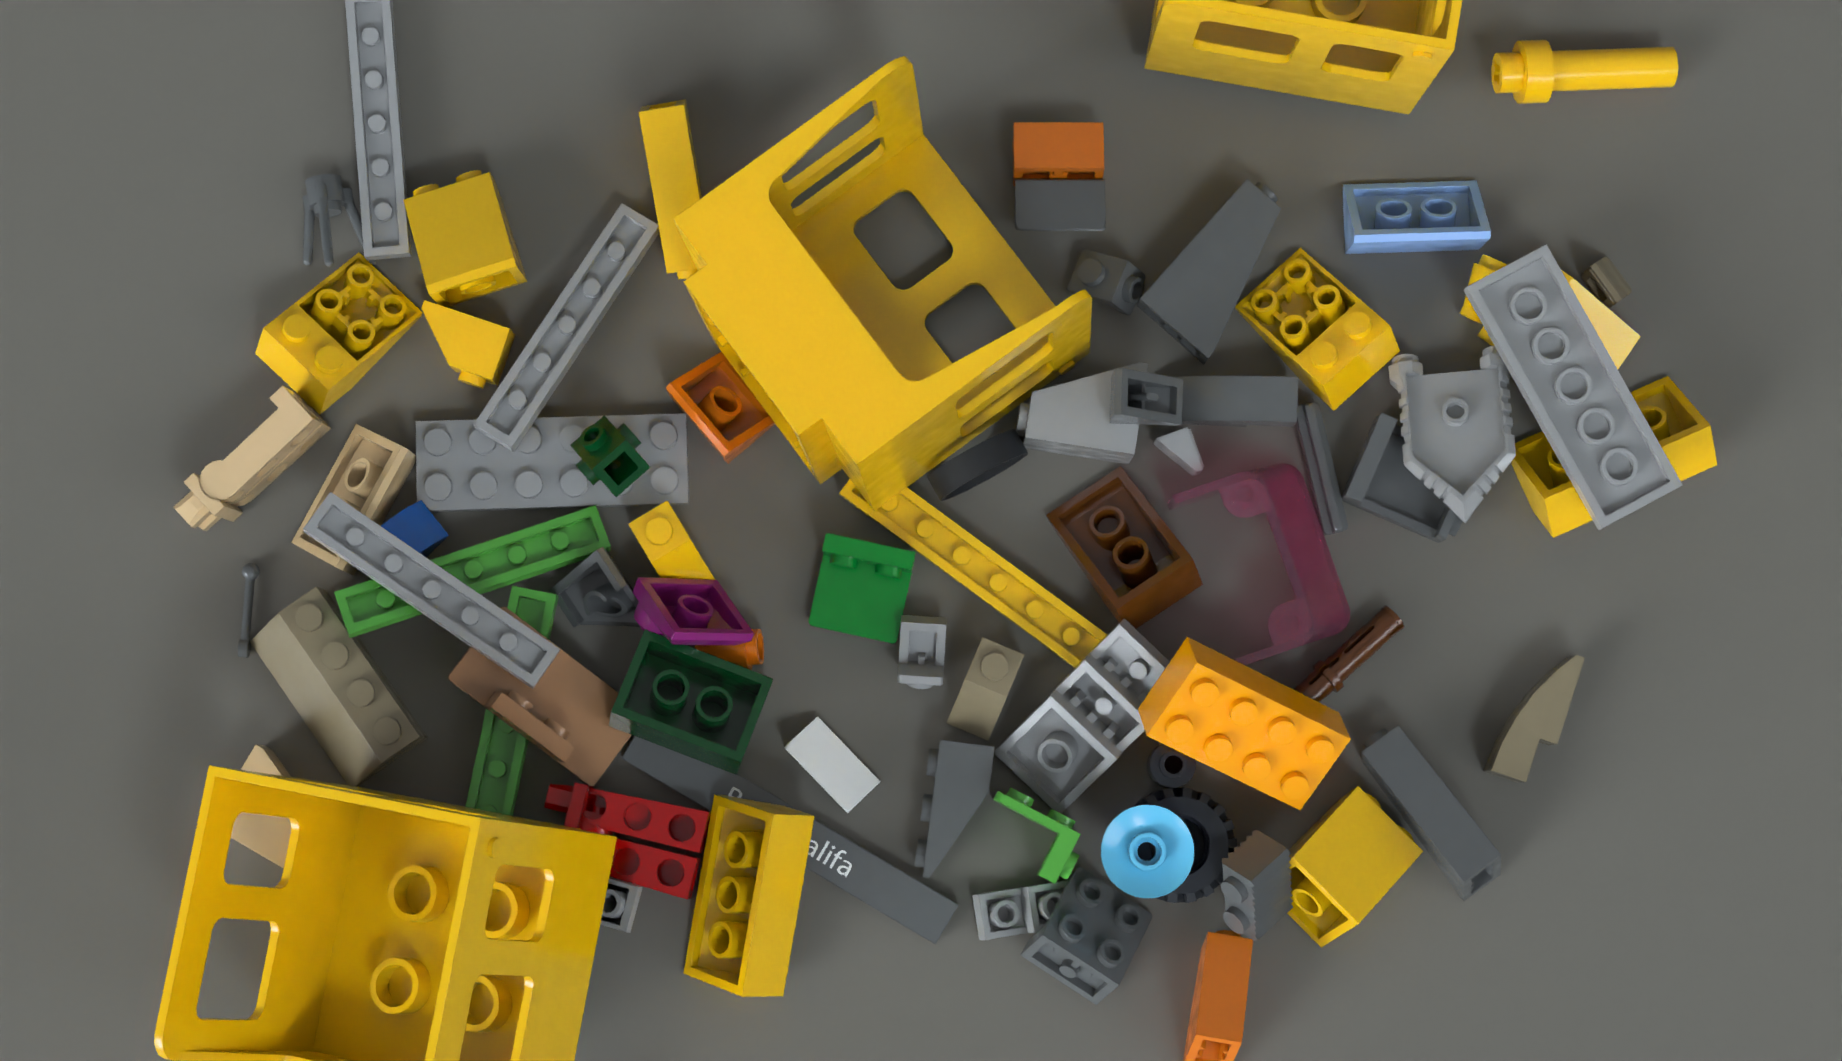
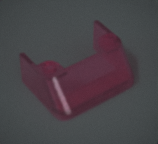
(1283, 495)

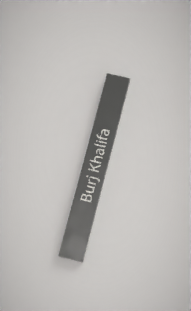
(829, 852)

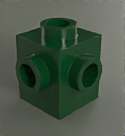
(609, 455)

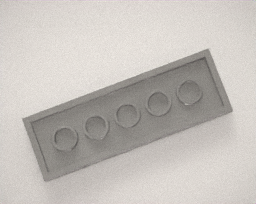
(1572, 387)
(472, 472)

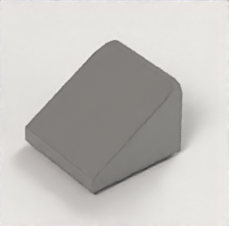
(1182, 450)

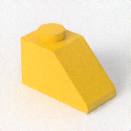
(470, 344)
(669, 545)

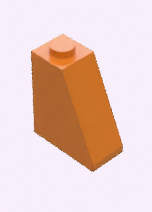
(1219, 998)

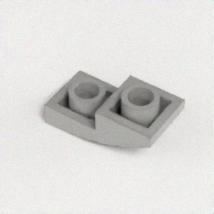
(1015, 909)

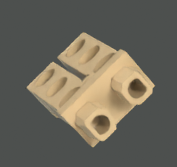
(253, 463)

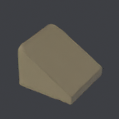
(1606, 282)

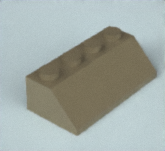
(337, 687)

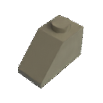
(985, 688)

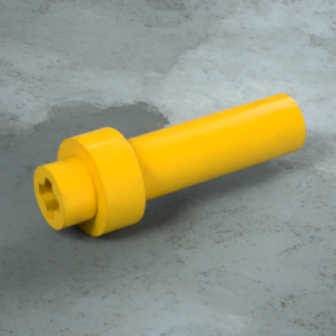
(1536, 70)

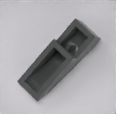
(1240, 400)

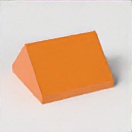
(720, 406)

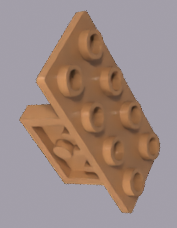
(562, 714)

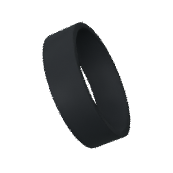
(977, 464)

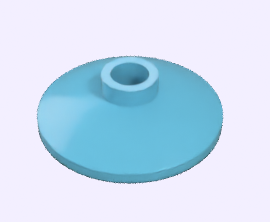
(1172, 851)

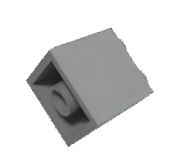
(1076, 420)

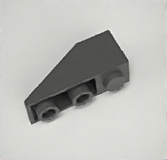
(960, 787)

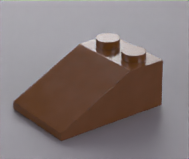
(1125, 549)

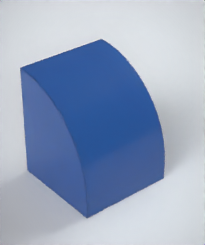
(417, 528)

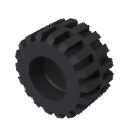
(1217, 836)

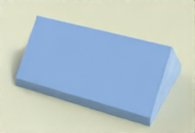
(1414, 217)

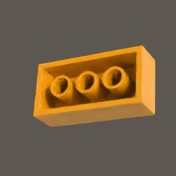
(1243, 723)

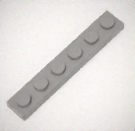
(378, 129)
(567, 327)
(431, 590)

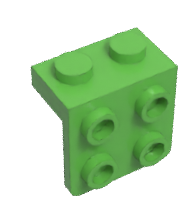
(1060, 857)

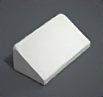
(832, 764)

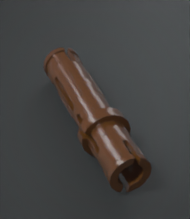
(1351, 655)

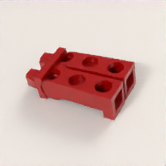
(641, 818)

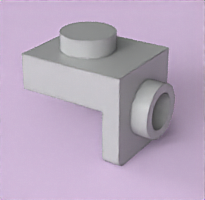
(922, 651)

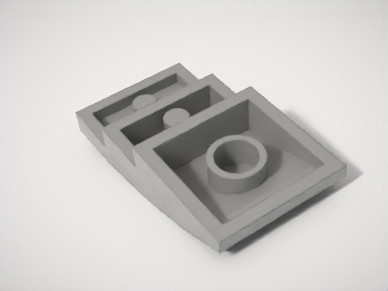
(1085, 719)

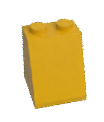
(463, 239)
(1346, 865)

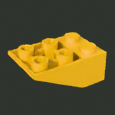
(1319, 328)
(336, 332)

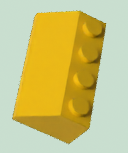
(1675, 423)
(748, 896)

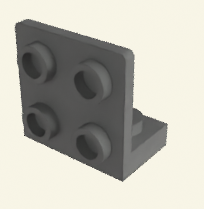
(1089, 937)

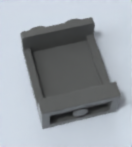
(1391, 491)

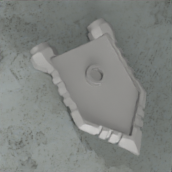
(1455, 427)

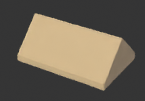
(367, 478)

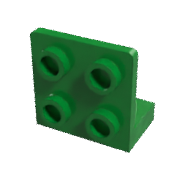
(861, 588)

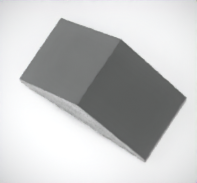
(1145, 398)

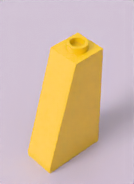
(672, 176)

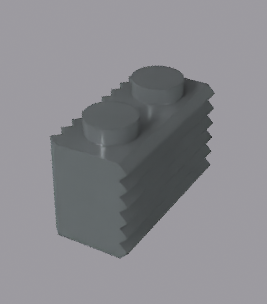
(1256, 885)

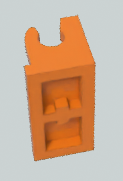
(1058, 150)

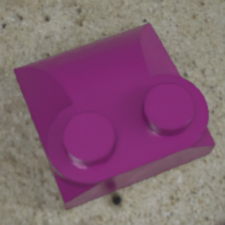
(689, 612)

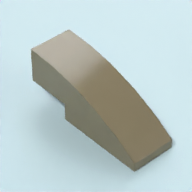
(1535, 721)

